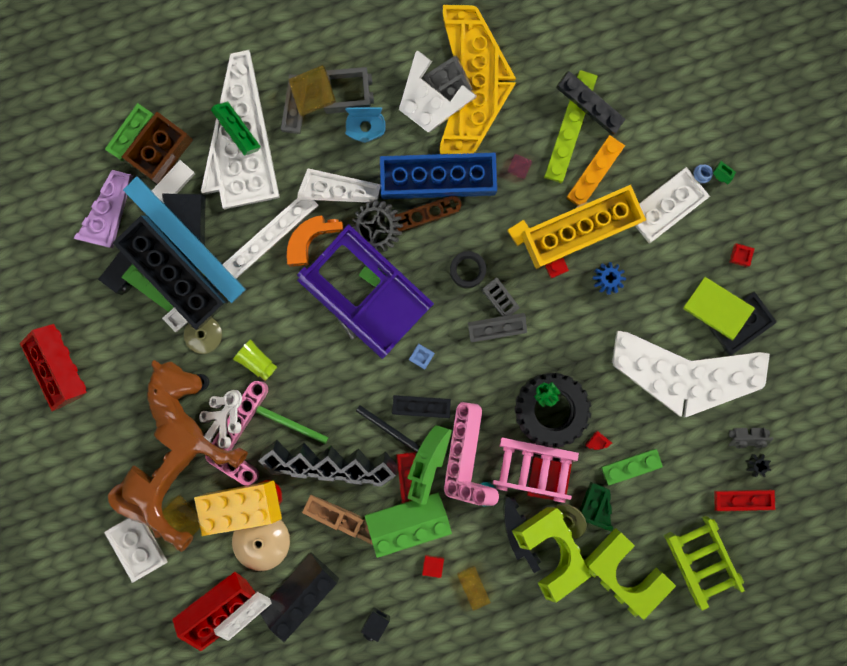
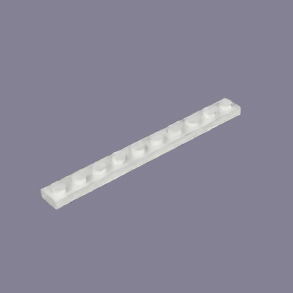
(256, 247)

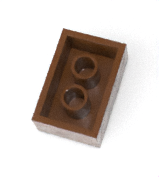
(157, 147)

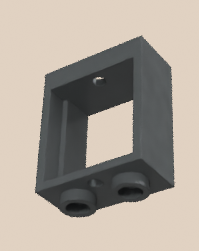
(350, 73)

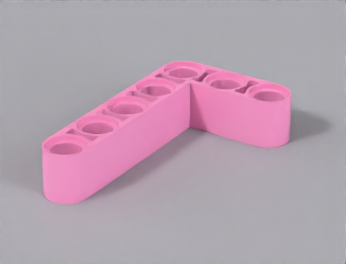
(245, 416)
(462, 458)

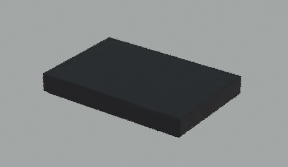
(757, 323)

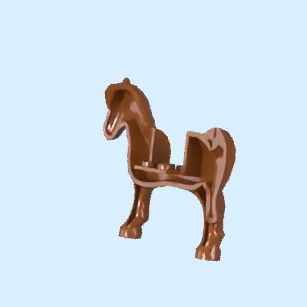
(140, 495)

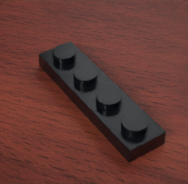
(590, 103)

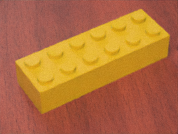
(583, 226)

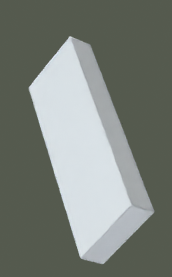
(174, 180)
(242, 616)

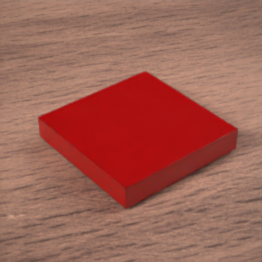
(552, 480)

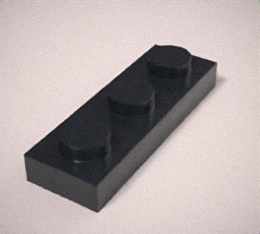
(421, 406)

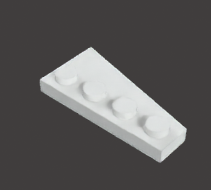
(333, 187)

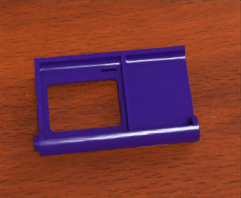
(385, 312)

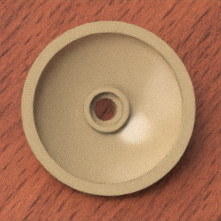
(274, 548)

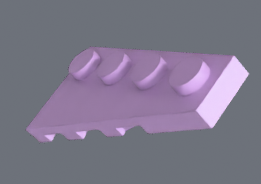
(106, 212)

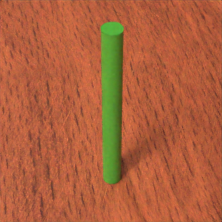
(291, 424)

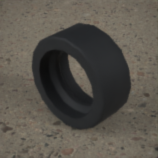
(468, 255)

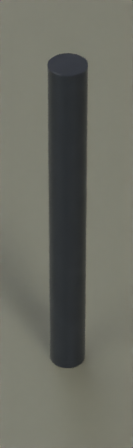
(387, 428)

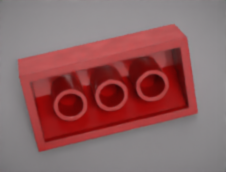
(53, 366)
(198, 621)

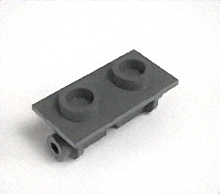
(759, 437)

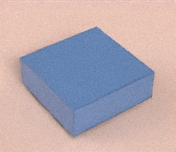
(421, 356)

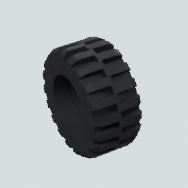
(571, 428)

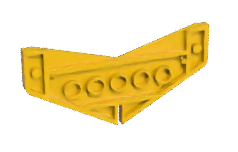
(484, 67)

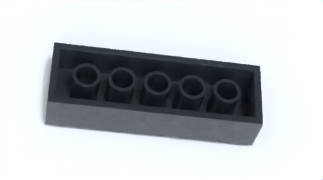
(170, 272)

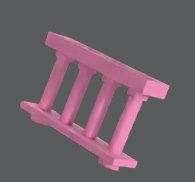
(547, 454)

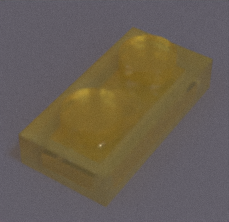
(473, 588)

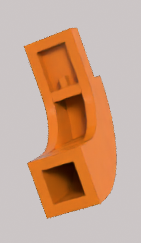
(303, 236)

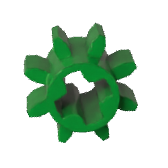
(547, 394)

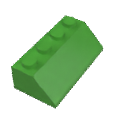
(407, 525)

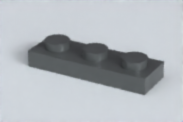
(291, 119)
(497, 327)

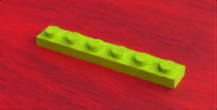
(568, 134)

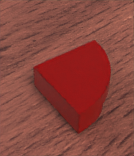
(598, 441)

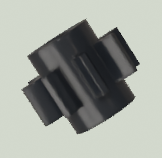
(764, 465)

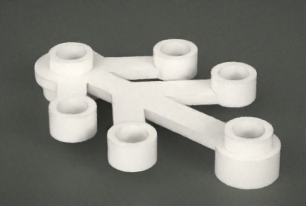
(232, 401)

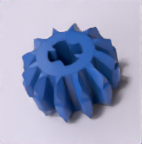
(615, 274)

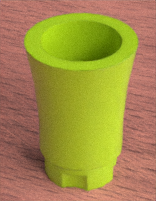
(255, 360)

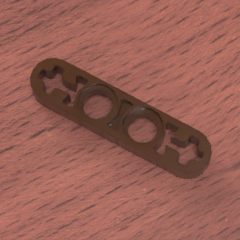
(427, 217)

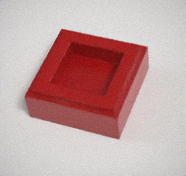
(742, 255)
(433, 566)

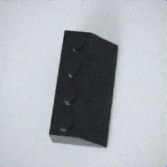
(298, 596)

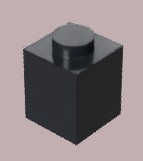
(375, 625)

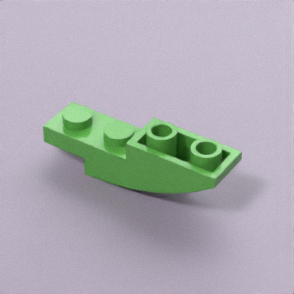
(428, 458)

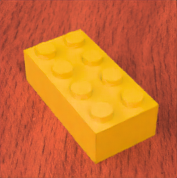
(238, 508)

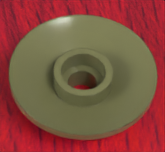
(210, 341)
(573, 519)

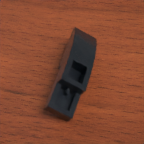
(511, 521)

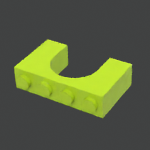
(571, 569)
(640, 598)

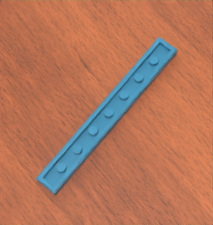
(184, 239)

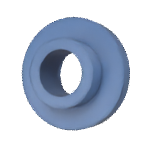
(705, 170)

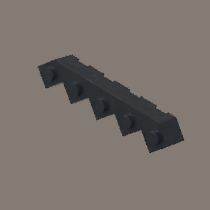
(328, 465)

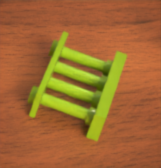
(685, 560)

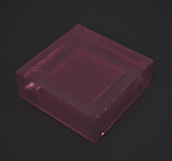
(519, 166)

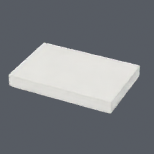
(135, 548)

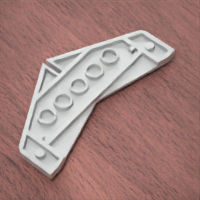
(675, 378)

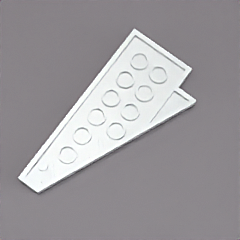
(240, 177)

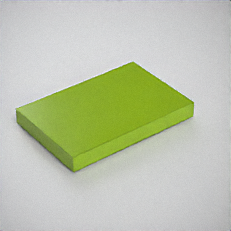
(719, 308)

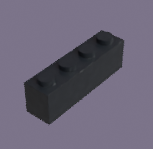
(113, 274)

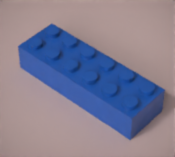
(438, 175)

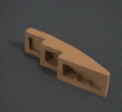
(337, 518)

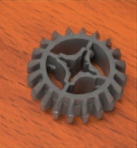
(374, 234)

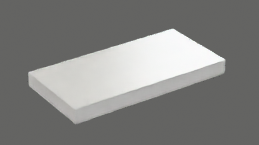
(670, 204)

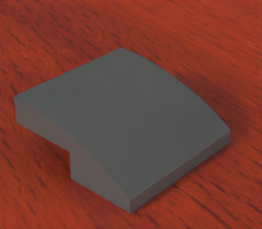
(448, 78)

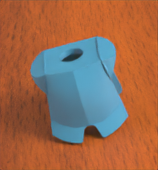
(362, 114)

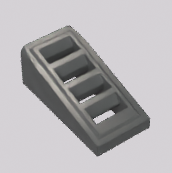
(501, 288)

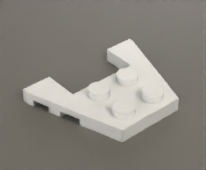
(426, 104)

